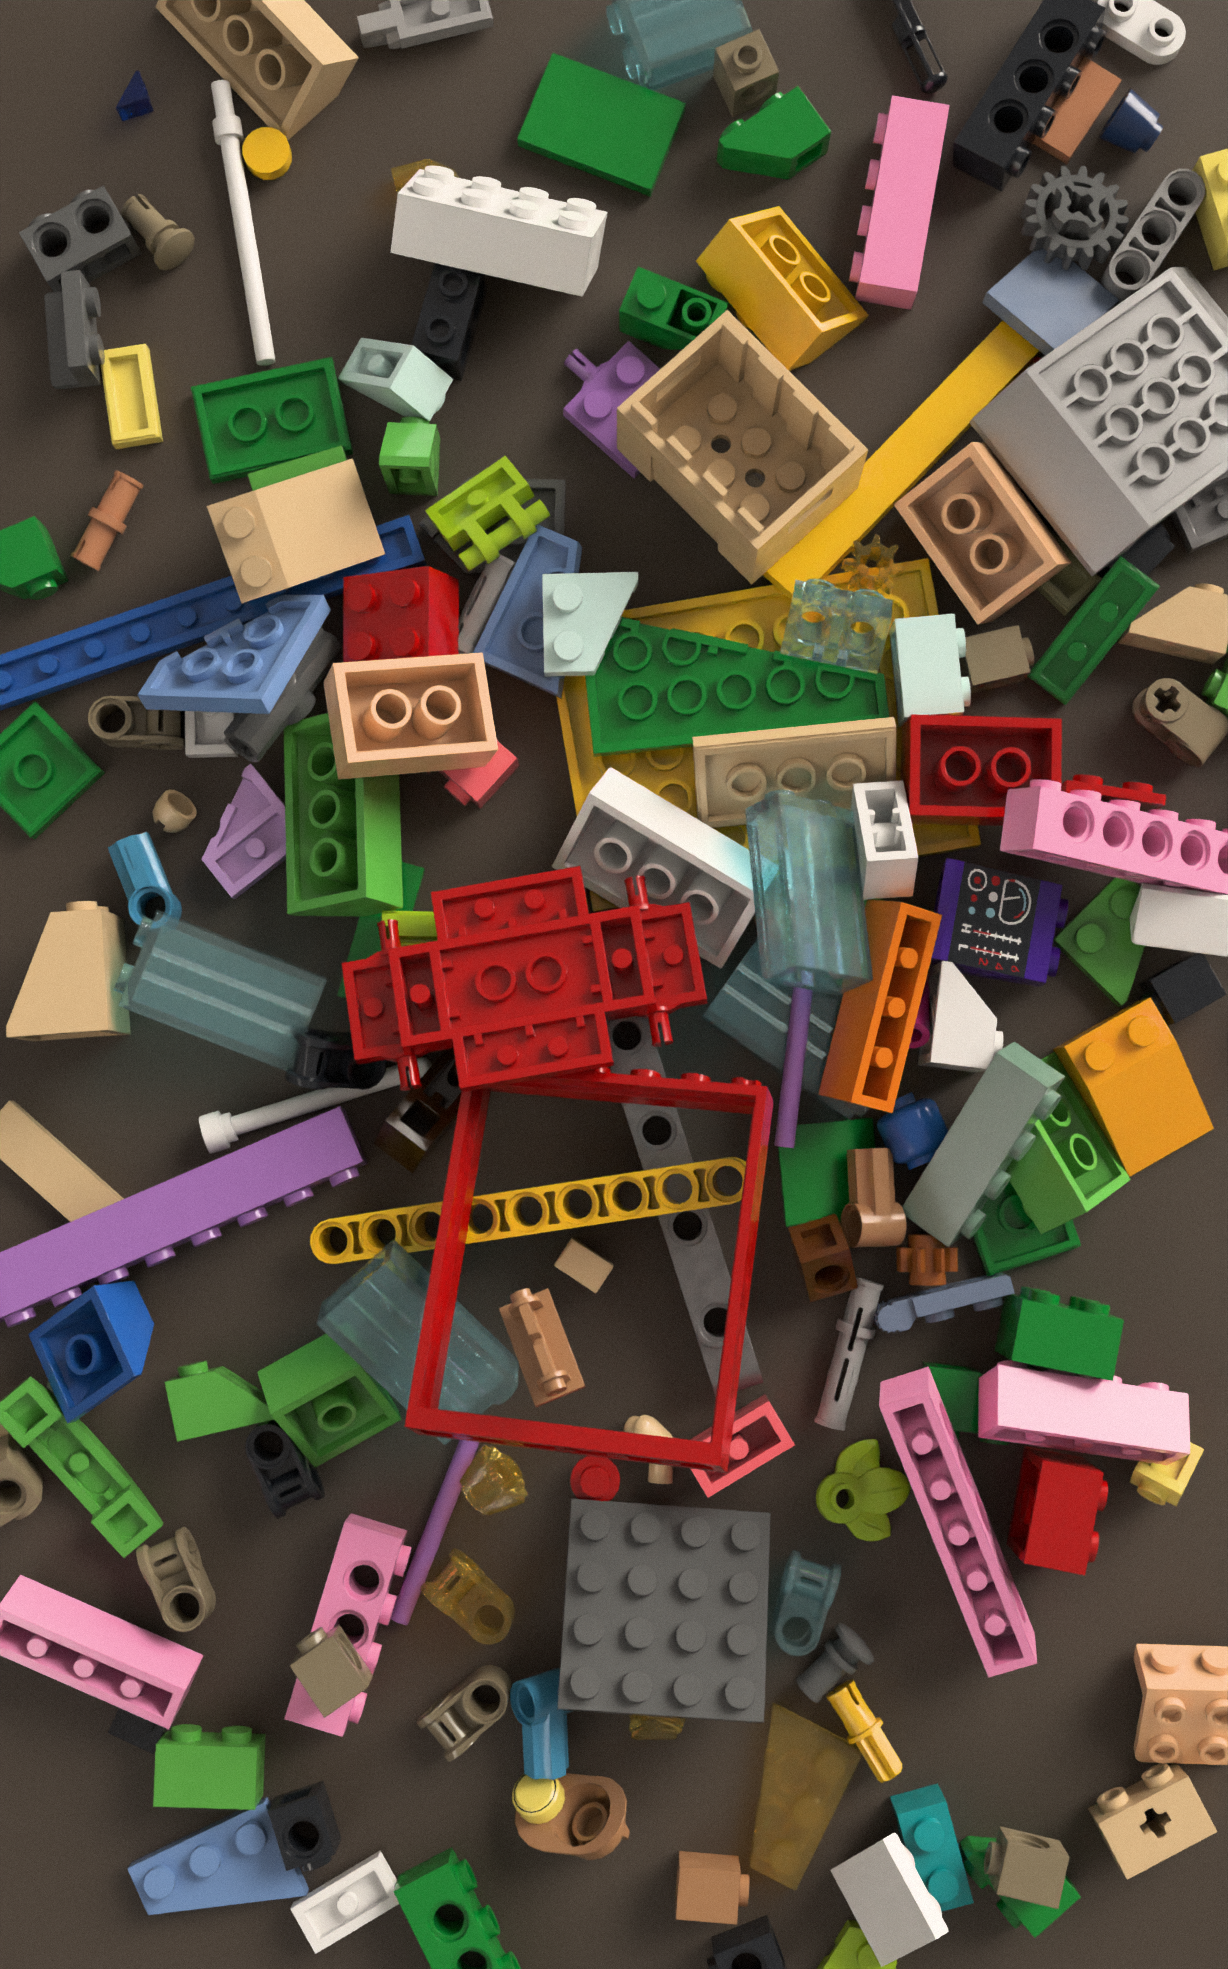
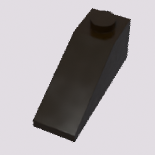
(423, 1115)

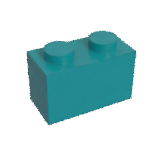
(931, 1839)

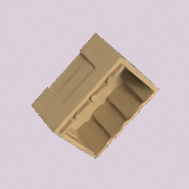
(775, 427)

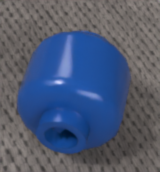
(912, 1130)

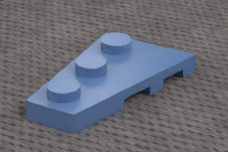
(515, 628)
(218, 1866)

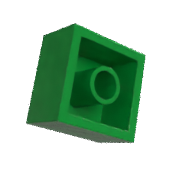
(1058, 1335)

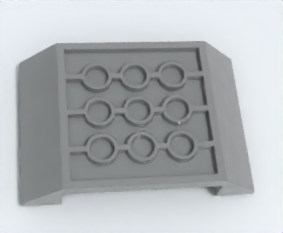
(1120, 418)

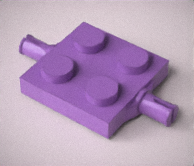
(602, 392)

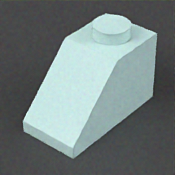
(396, 377)

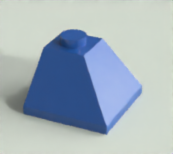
(94, 1346)

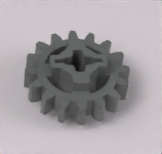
(1074, 217)

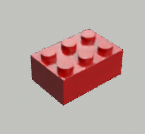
(964, 765)

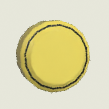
(538, 1799)

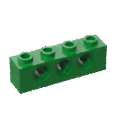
(453, 1882)

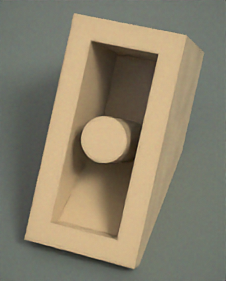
(1185, 625)

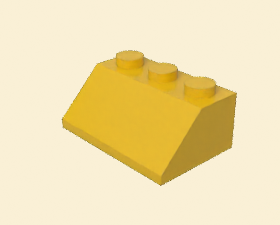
(780, 286)

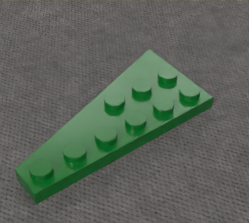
(679, 684)

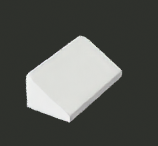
(1180, 920)

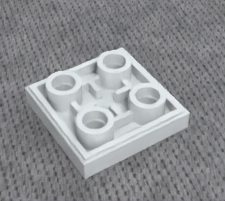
(890, 1900)

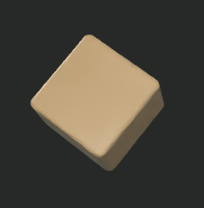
(584, 1264)

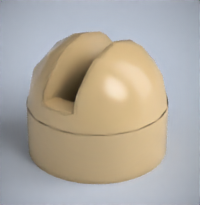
(174, 811)

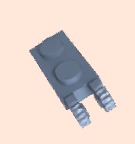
(938, 1302)

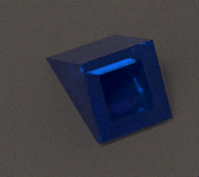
(135, 99)

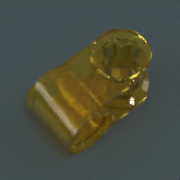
(468, 1596)

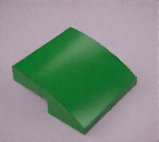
(817, 1168)

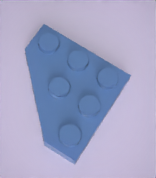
(241, 664)

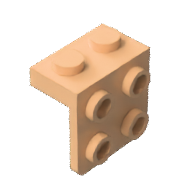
(1182, 1704)

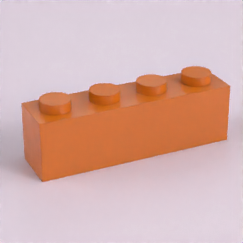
(880, 1015)

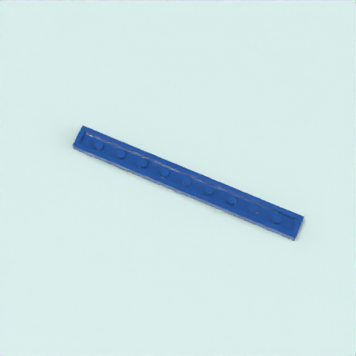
(171, 625)

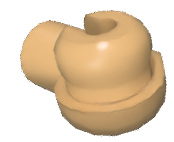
(651, 1426)

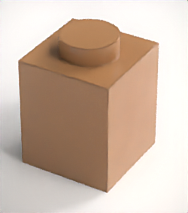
(710, 1888)

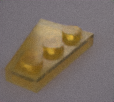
(799, 1792)

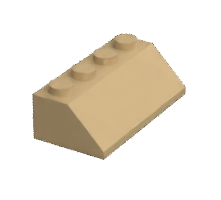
(270, 52)

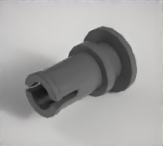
(834, 1663)

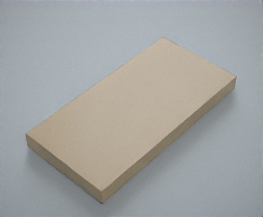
(809, 760)

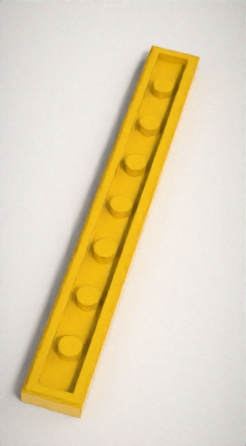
(907, 456)

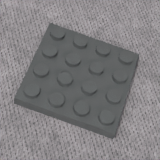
(665, 1611)

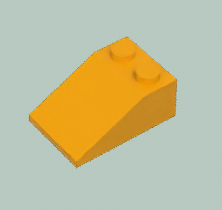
(1136, 1085)

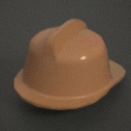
(587, 1824)

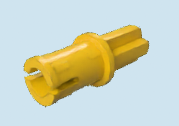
(865, 1731)

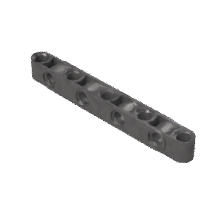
(699, 1259)

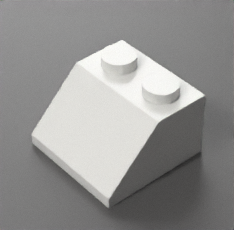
(960, 1024)

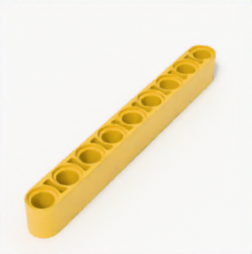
(556, 1211)

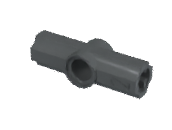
(255, 733)

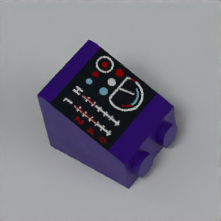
(998, 923)

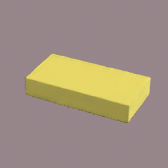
(131, 397)

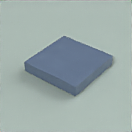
(1047, 301)

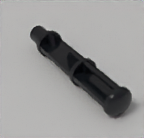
(909, 33)

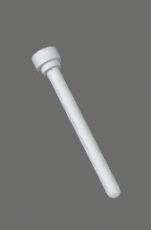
(223, 1129)

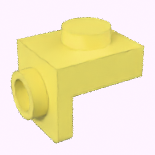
(1166, 1482)

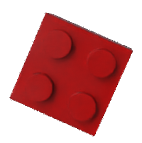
(400, 615)
(1056, 1511)

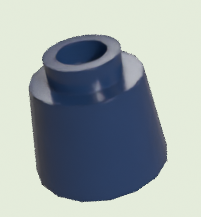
(1132, 124)

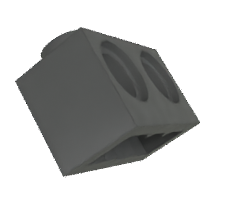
(85, 251)

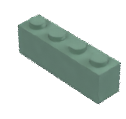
(983, 1143)

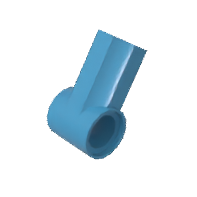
(142, 875)
(543, 1725)

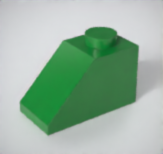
(29, 561)

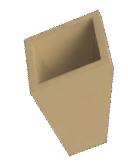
(73, 978)

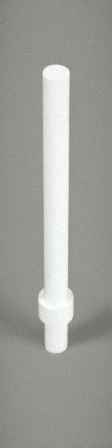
(229, 135)

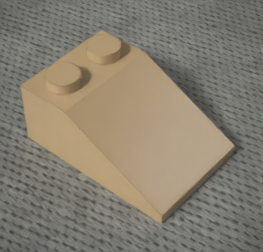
(296, 530)

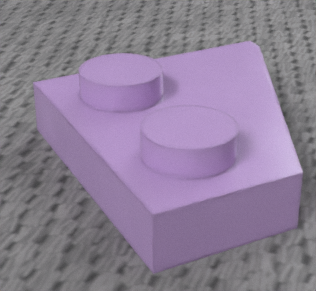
(249, 836)

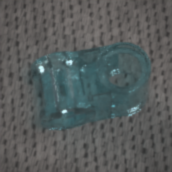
(804, 1599)

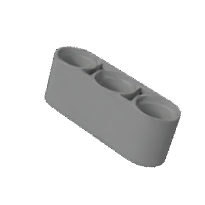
(1158, 218)

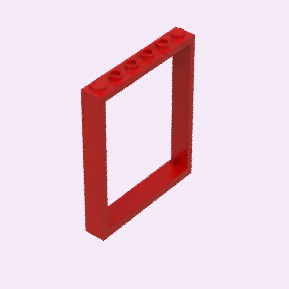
(642, 1088)

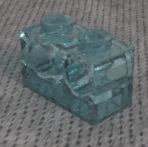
(833, 639)

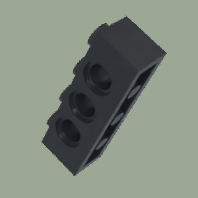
(997, 155)

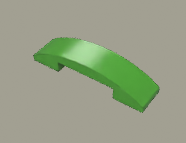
(82, 1465)

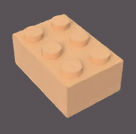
(982, 532)
(410, 715)

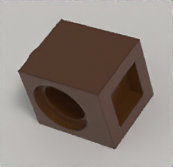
(823, 1257)

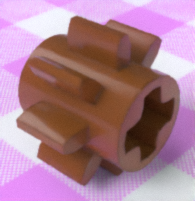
(926, 1260)

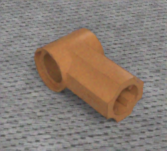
(872, 1213)

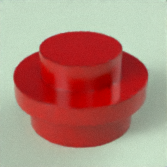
(595, 1479)

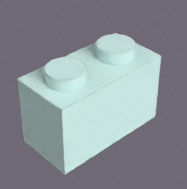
(928, 666)

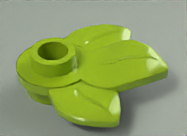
(870, 1491)

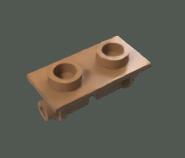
(541, 1346)

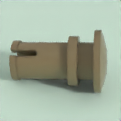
(162, 236)

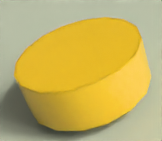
(267, 153)

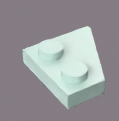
(582, 618)

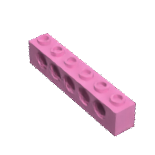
(1114, 838)
(958, 1521)

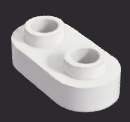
(1136, 29)

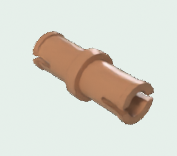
(107, 520)

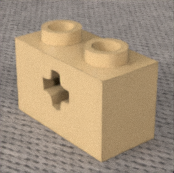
(1177, 1822)

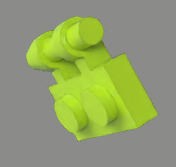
(479, 505)

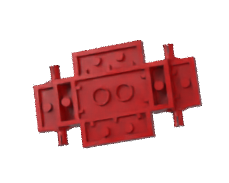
(522, 980)

